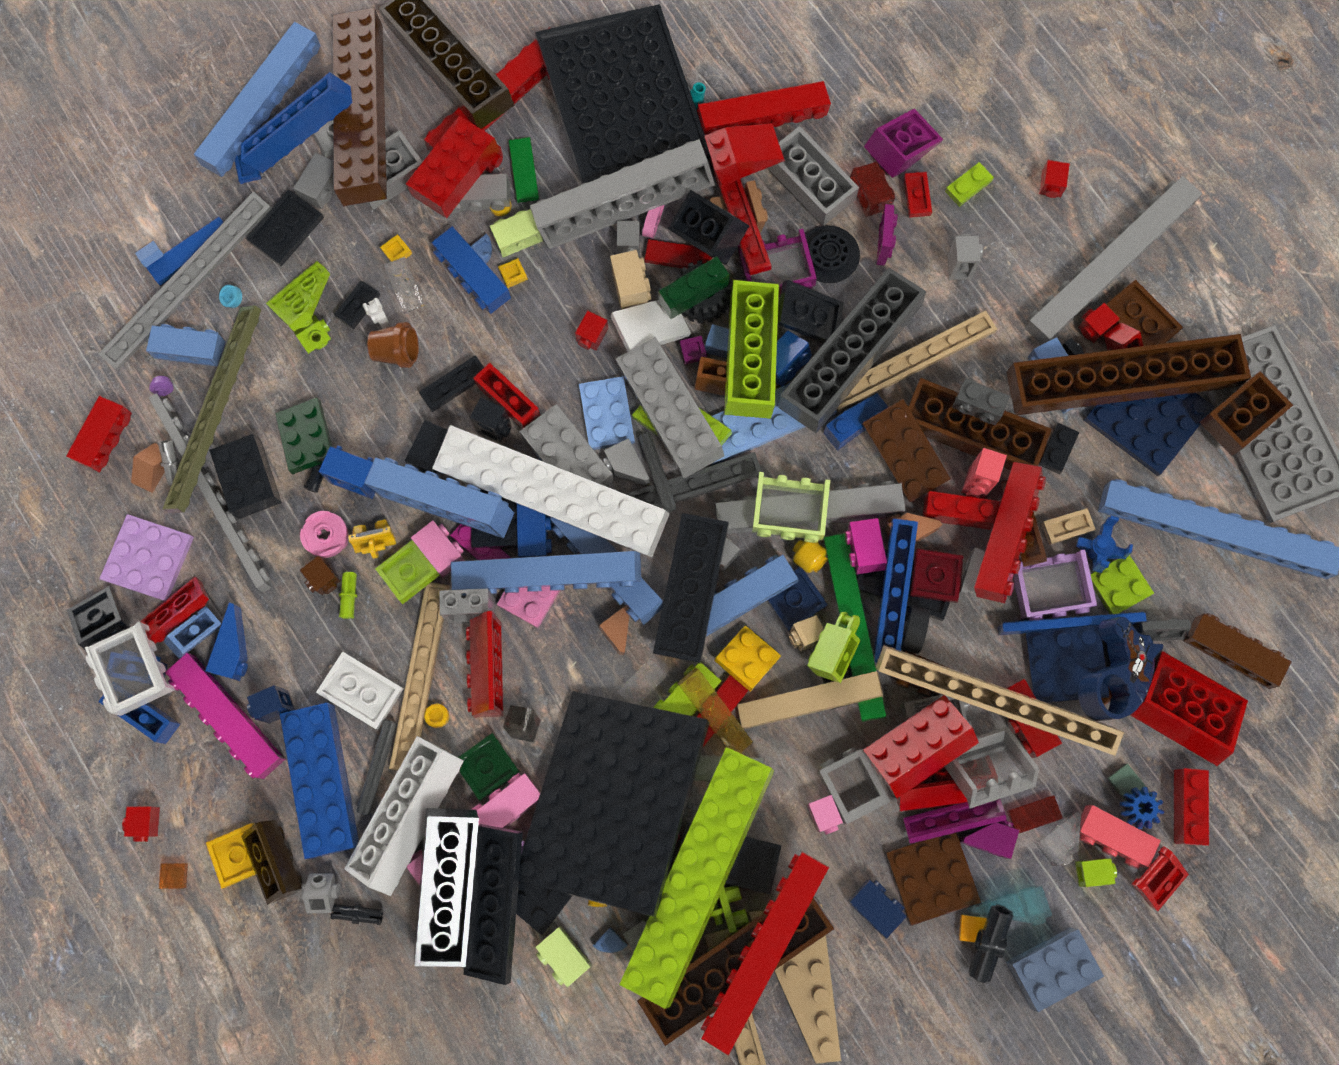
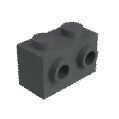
(980, 401)

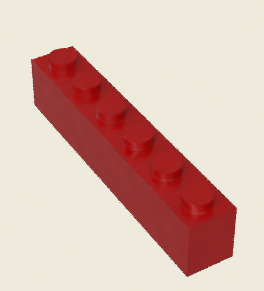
(768, 107)
(1009, 533)

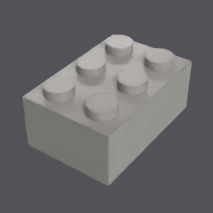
(400, 166)

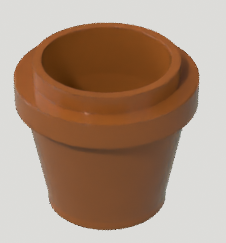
(394, 345)

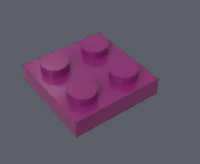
(886, 239)

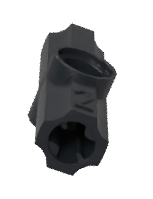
(990, 943)

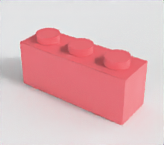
(983, 473)
(1117, 837)

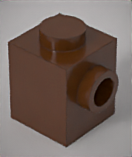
(320, 576)

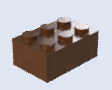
(1246, 413)

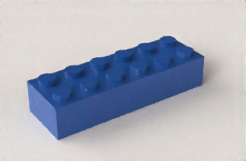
(319, 780)

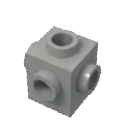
(320, 892)

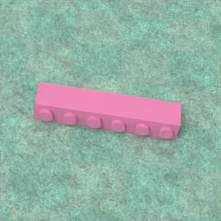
(501, 810)

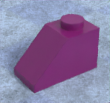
(993, 838)

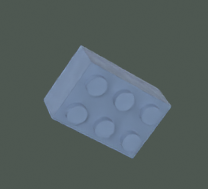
(1054, 969)

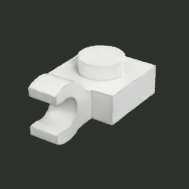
(376, 312)

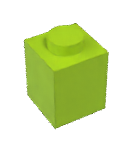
(1096, 872)

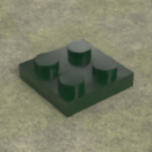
(487, 767)

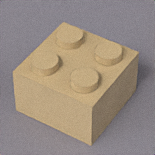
(630, 279)

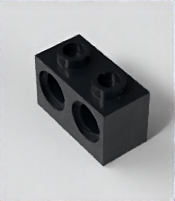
(491, 420)

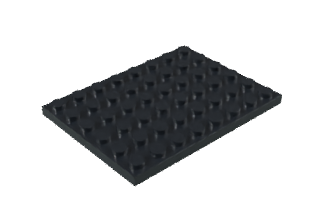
(619, 90)
(613, 802)

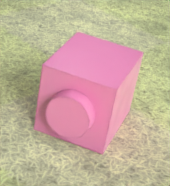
(825, 815)

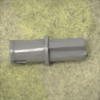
(169, 459)

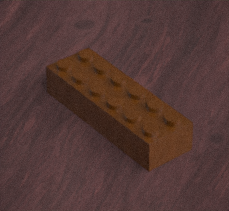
(1012, 435)

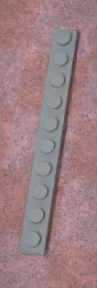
(185, 281)
(215, 499)

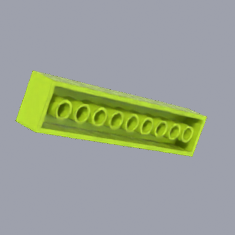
(697, 878)

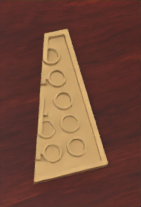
(810, 996)

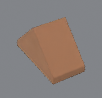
(147, 468)
(616, 629)

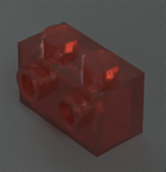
(873, 188)

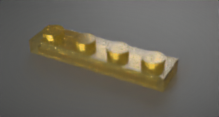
(715, 711)

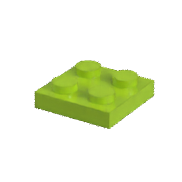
(407, 572)
(1120, 585)

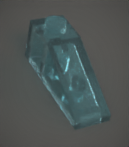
(1026, 904)

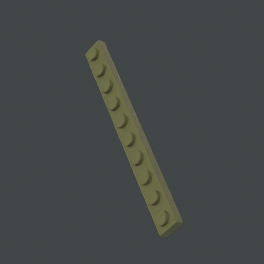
(211, 411)

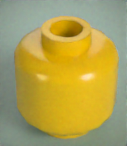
(809, 556)

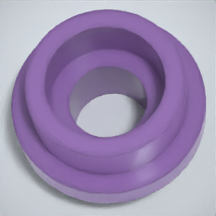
(161, 385)

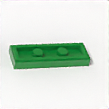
(524, 170)

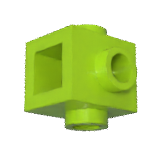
(313, 334)

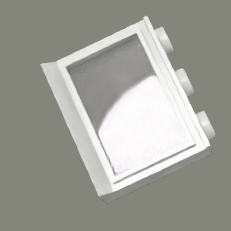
(127, 670)

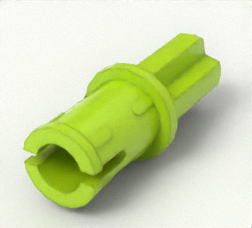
(348, 595)

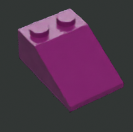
(902, 142)

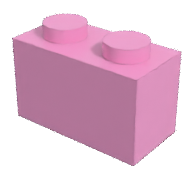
(437, 548)

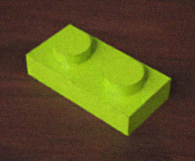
(969, 184)

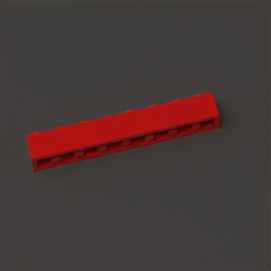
(518, 76)
(765, 952)

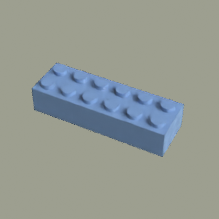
(440, 496)

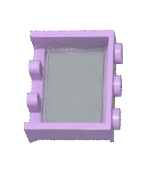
(1055, 587)

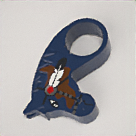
(1127, 676)

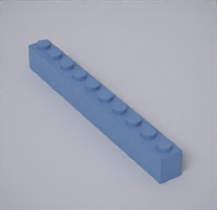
(1220, 529)

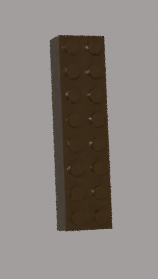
(448, 59)

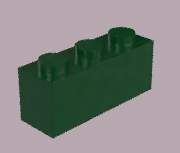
(693, 287)

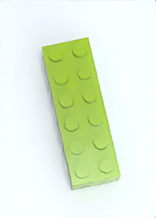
(752, 349)

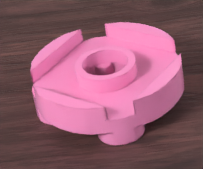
(312, 529)

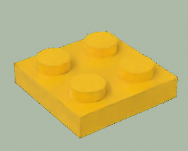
(747, 658)

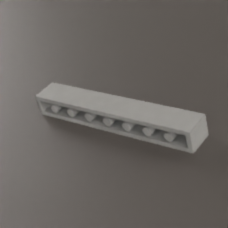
(843, 506)

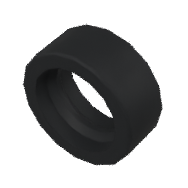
(915, 629)

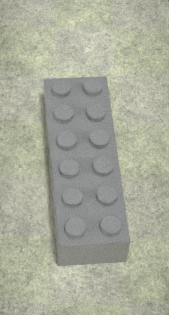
(670, 407)

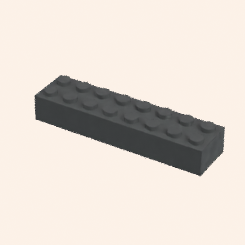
(852, 350)

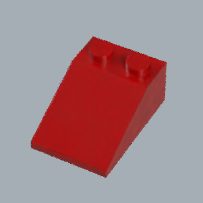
(743, 151)

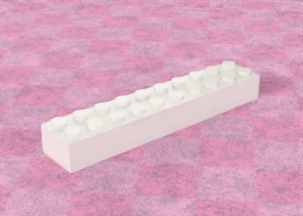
(551, 491)

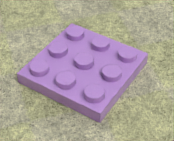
(146, 557)

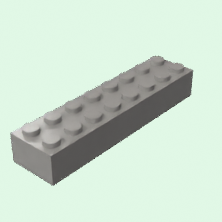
(622, 194)

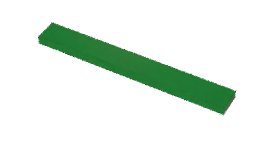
(849, 601)

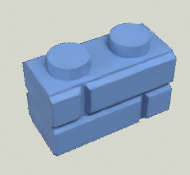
(192, 632)

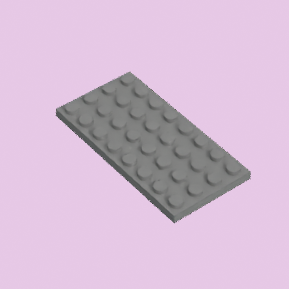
(1295, 458)

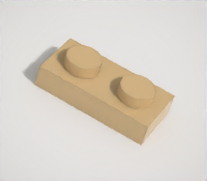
(1068, 526)

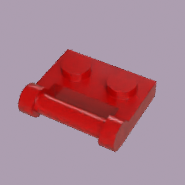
(1159, 889)

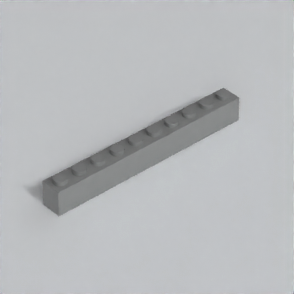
(1114, 260)

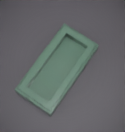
(1124, 780)

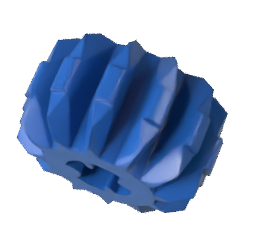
(1151, 808)

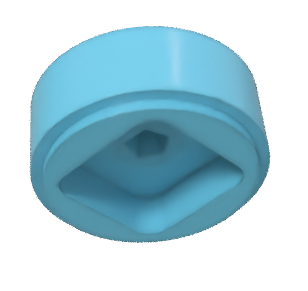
(230, 296)

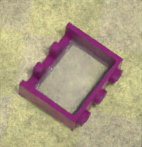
(789, 261)

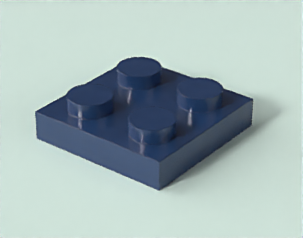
(798, 601)

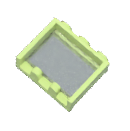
(791, 508)

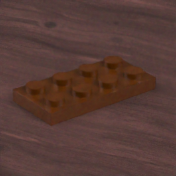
(906, 450)

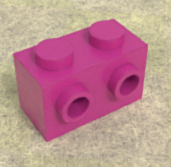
(866, 546)

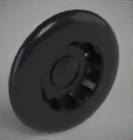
(831, 243)

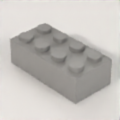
(814, 177)
(561, 445)

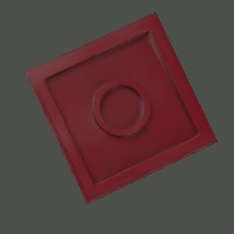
(936, 575)

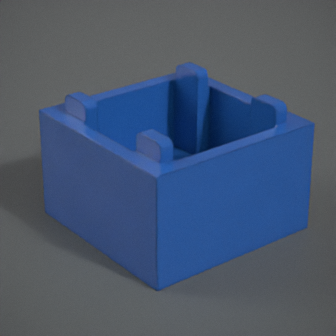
(347, 471)

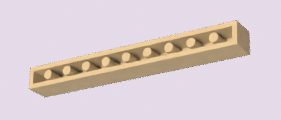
(999, 700)

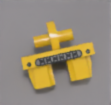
(372, 540)

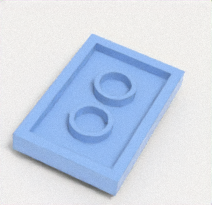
(606, 412)

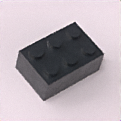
(708, 227)
(245, 476)

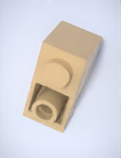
(805, 633)

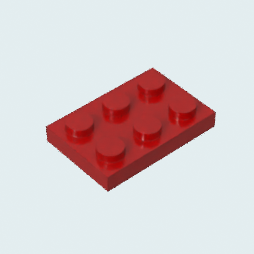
(175, 610)

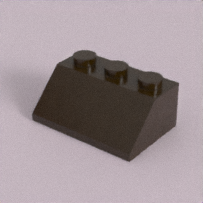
(271, 861)

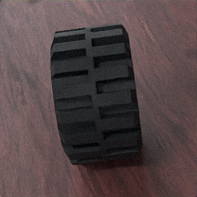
(709, 307)

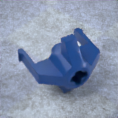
(1103, 546)

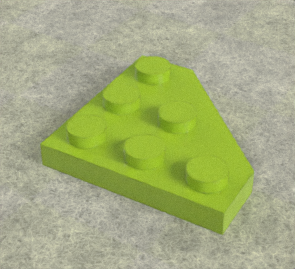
(299, 298)

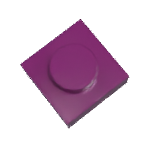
(693, 349)

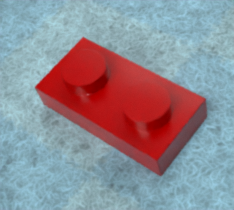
(917, 194)

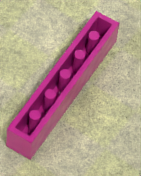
(225, 716)

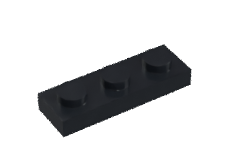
(451, 384)

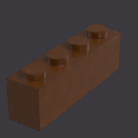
(1238, 651)

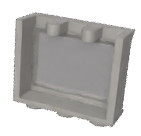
(993, 768)

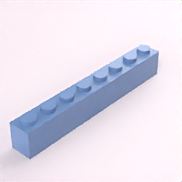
(258, 99)
(548, 572)

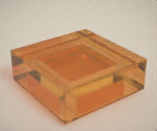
(173, 875)

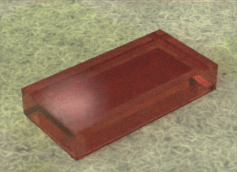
(1035, 814)

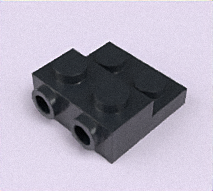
(97, 618)

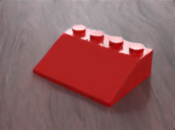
(486, 666)
(1192, 710)

